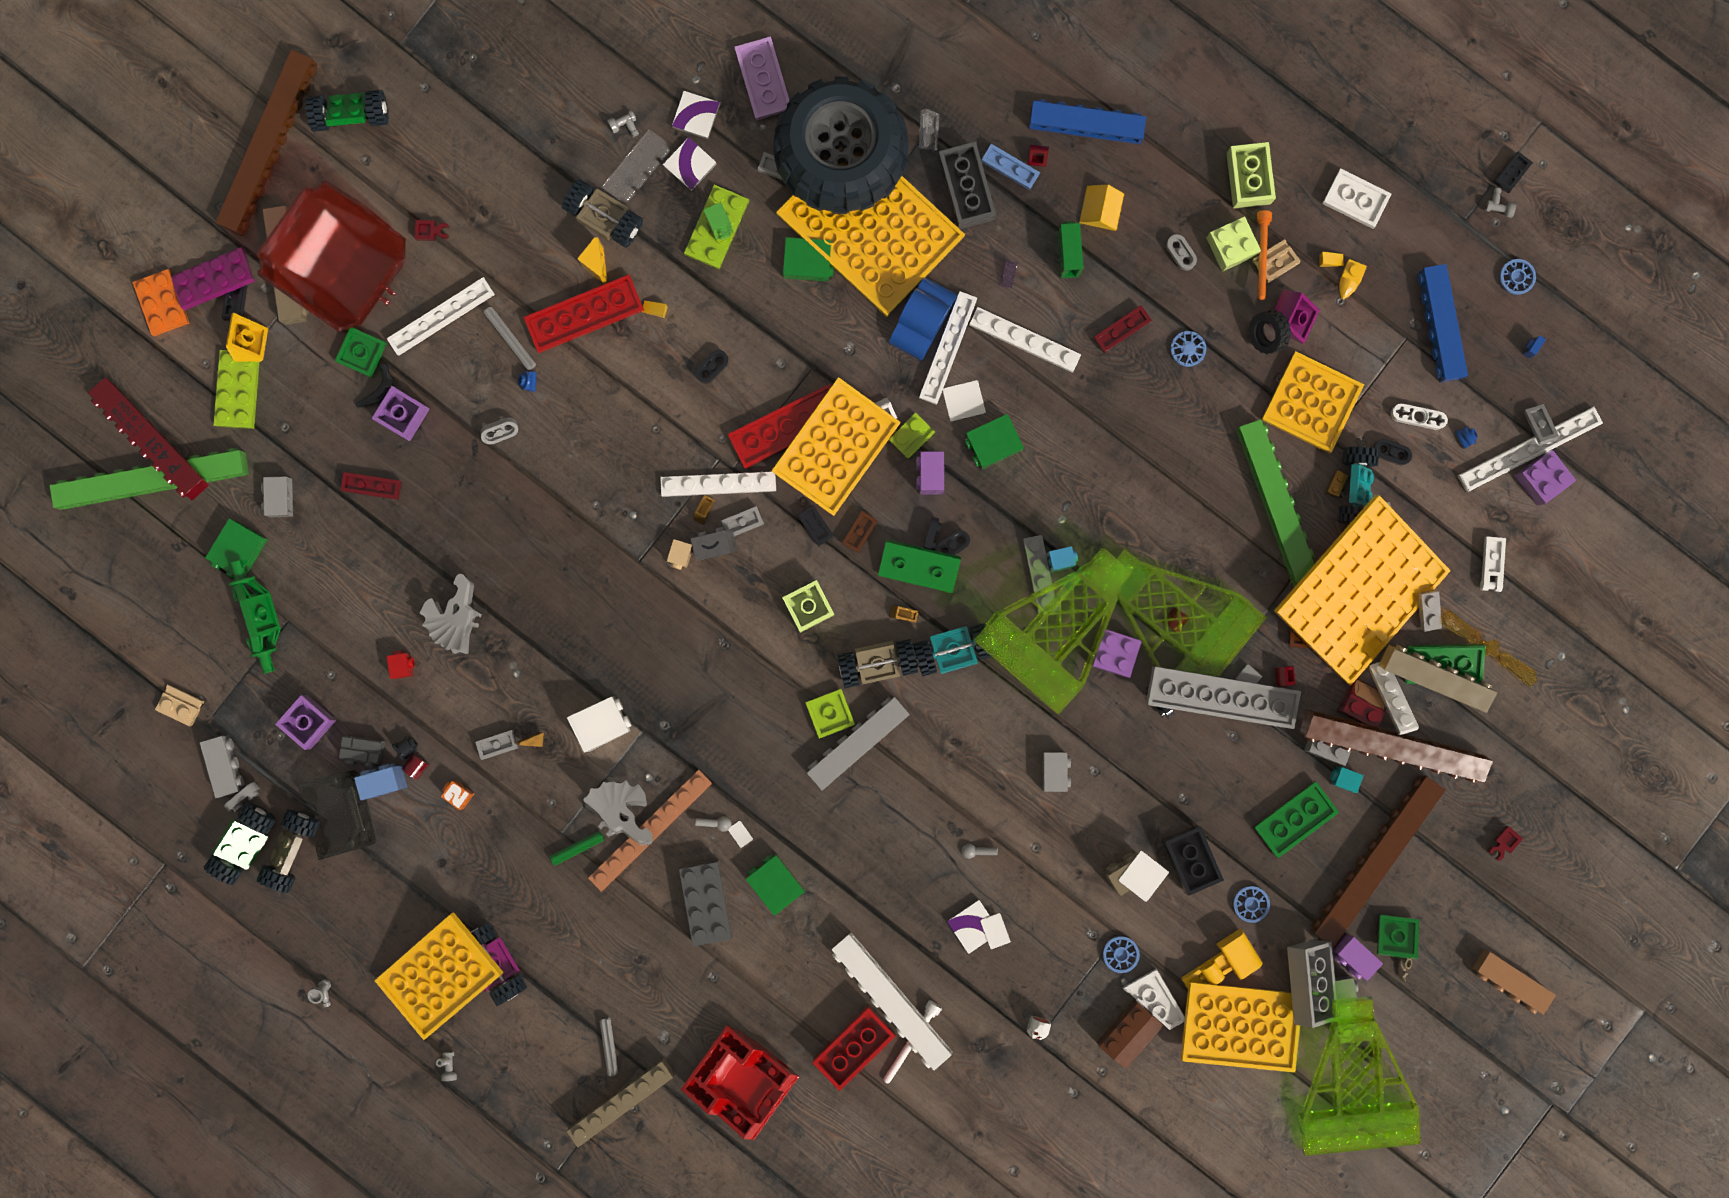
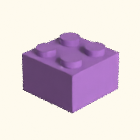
(400, 413)
(931, 473)
(1545, 478)
(1117, 654)
(305, 722)
(1356, 957)

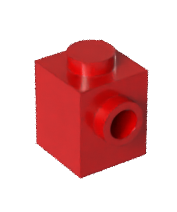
(400, 664)

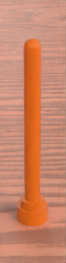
(1263, 218)

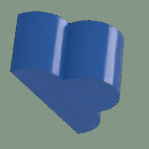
(922, 318)

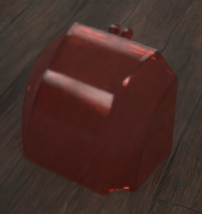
(332, 256)

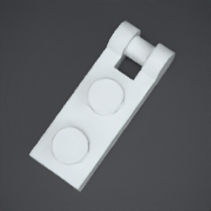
(1493, 563)

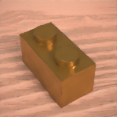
(1336, 484)

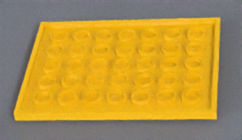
(880, 248)

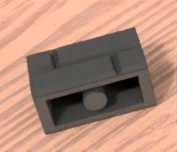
(362, 750)

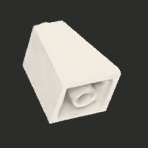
(599, 724)

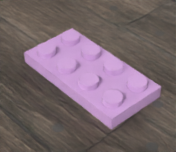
(762, 77)

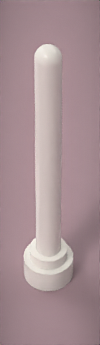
(932, 1009)

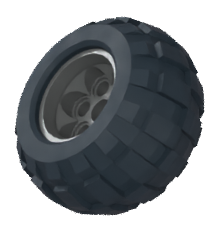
(859, 111)

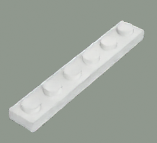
(440, 316)
(1025, 339)
(948, 348)
(718, 484)

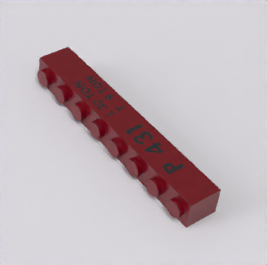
(148, 438)

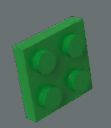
(360, 352)
(1398, 937)

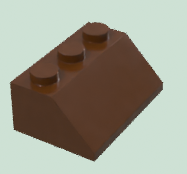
(1129, 1034)

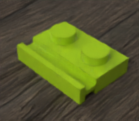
(912, 435)

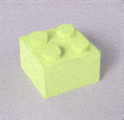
(1233, 244)
(808, 606)

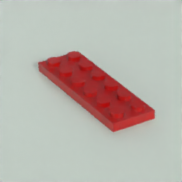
(583, 313)
(776, 430)

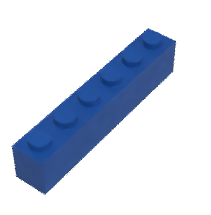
(1087, 122)
(1442, 323)

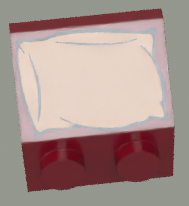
(1363, 704)

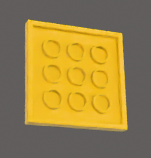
(1312, 402)

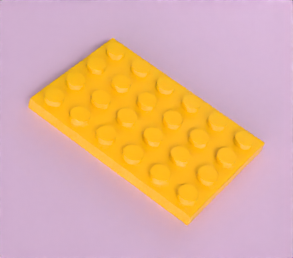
(836, 446)
(438, 976)
(1240, 1027)

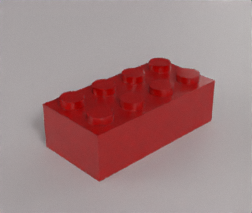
(853, 1047)

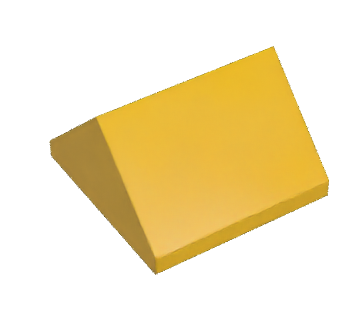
(1101, 207)
(593, 260)
(246, 339)

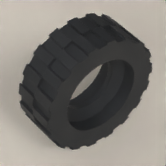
(1281, 328)

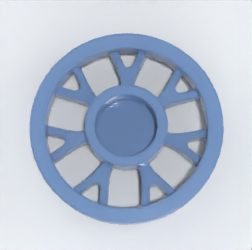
(1517, 276)
(1188, 348)
(1251, 904)
(1121, 954)

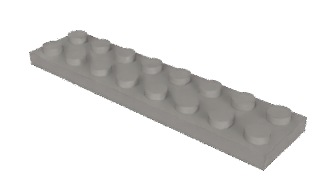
(1223, 697)

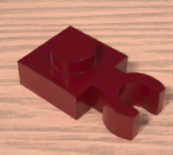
(427, 230)
(1507, 841)

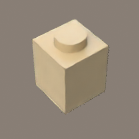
(679, 554)

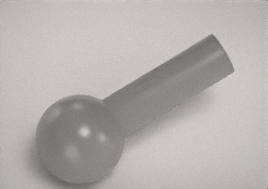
(723, 823)
(970, 851)

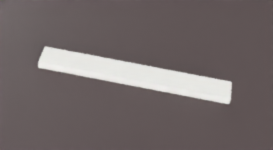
(1528, 450)

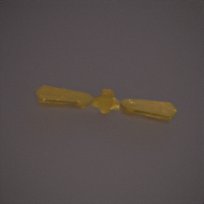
(1518, 668)

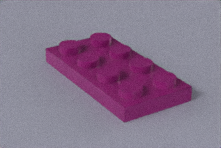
(212, 278)

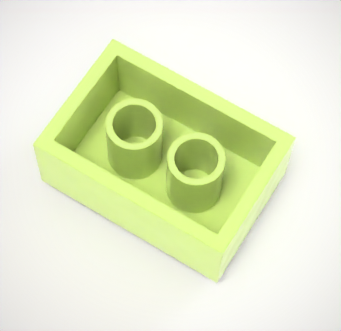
(1251, 175)

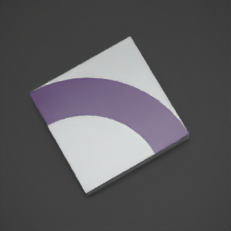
(695, 115)
(689, 164)
(968, 926)

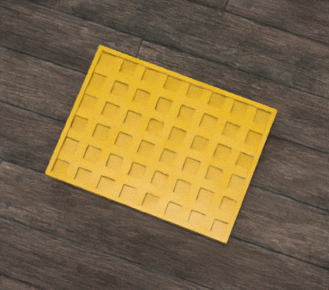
(1362, 590)

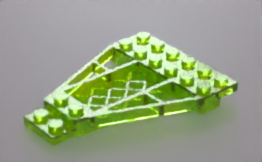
(1221, 638)
(1029, 661)
(1352, 1126)

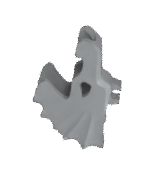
(454, 626)
(611, 803)

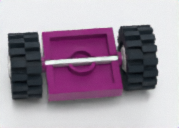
(504, 960)

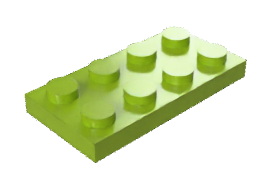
(702, 242)
(236, 392)

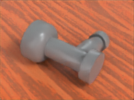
(627, 119)
(1494, 205)
(320, 993)
(447, 1061)

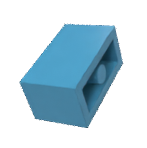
(1061, 559)

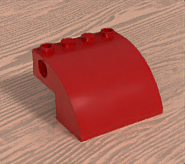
(740, 1082)

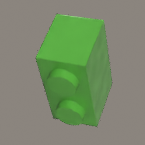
(718, 221)

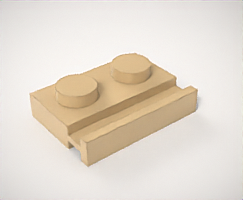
(1279, 260)
(179, 705)

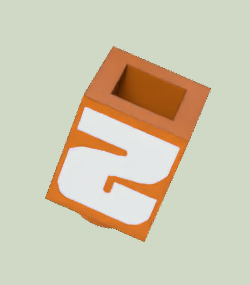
(457, 794)

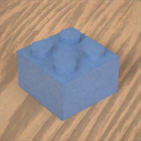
(376, 783)

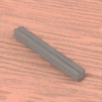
(510, 339)

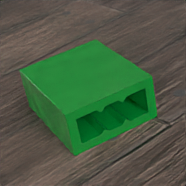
(1070, 250)
(805, 262)
(993, 442)
(235, 544)
(774, 884)

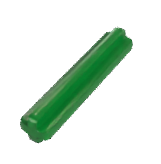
(576, 848)

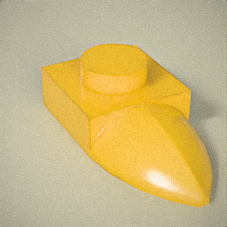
(1351, 278)

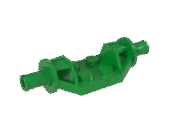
(258, 615)

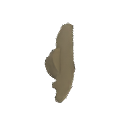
(1403, 964)

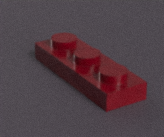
(1122, 329)
(371, 486)

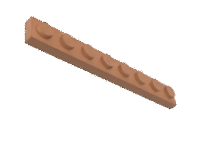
(656, 824)

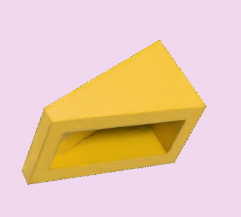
(1330, 259)
(655, 308)

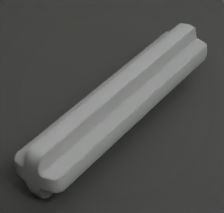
(608, 1045)

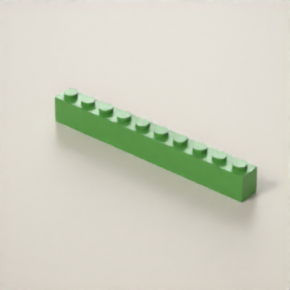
(143, 480)
(1276, 499)

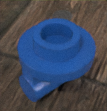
(527, 381)
(1467, 436)

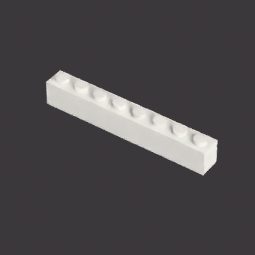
(892, 1001)

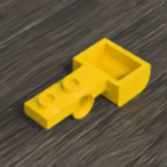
(1235, 955)

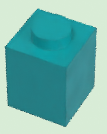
(1346, 779)

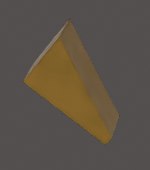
(703, 509)
(903, 613)
(533, 740)

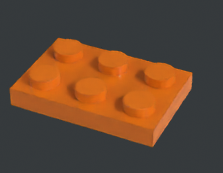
(160, 303)

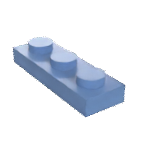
(1010, 167)

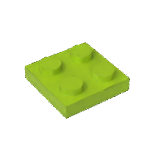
(830, 713)

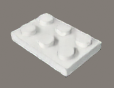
(1356, 198)

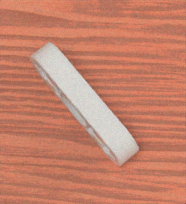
(1406, 409)

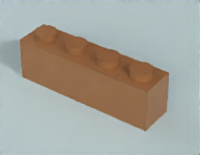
(1514, 982)

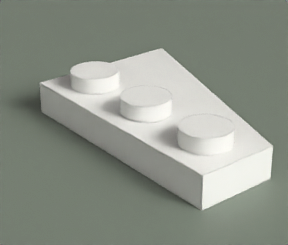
(1156, 997)

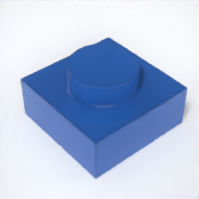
(1533, 346)

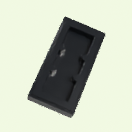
(1513, 172)
(234, 303)
(815, 525)

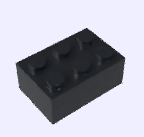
(1192, 860)

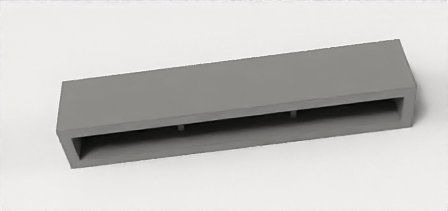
(858, 743)

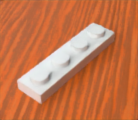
(1394, 699)

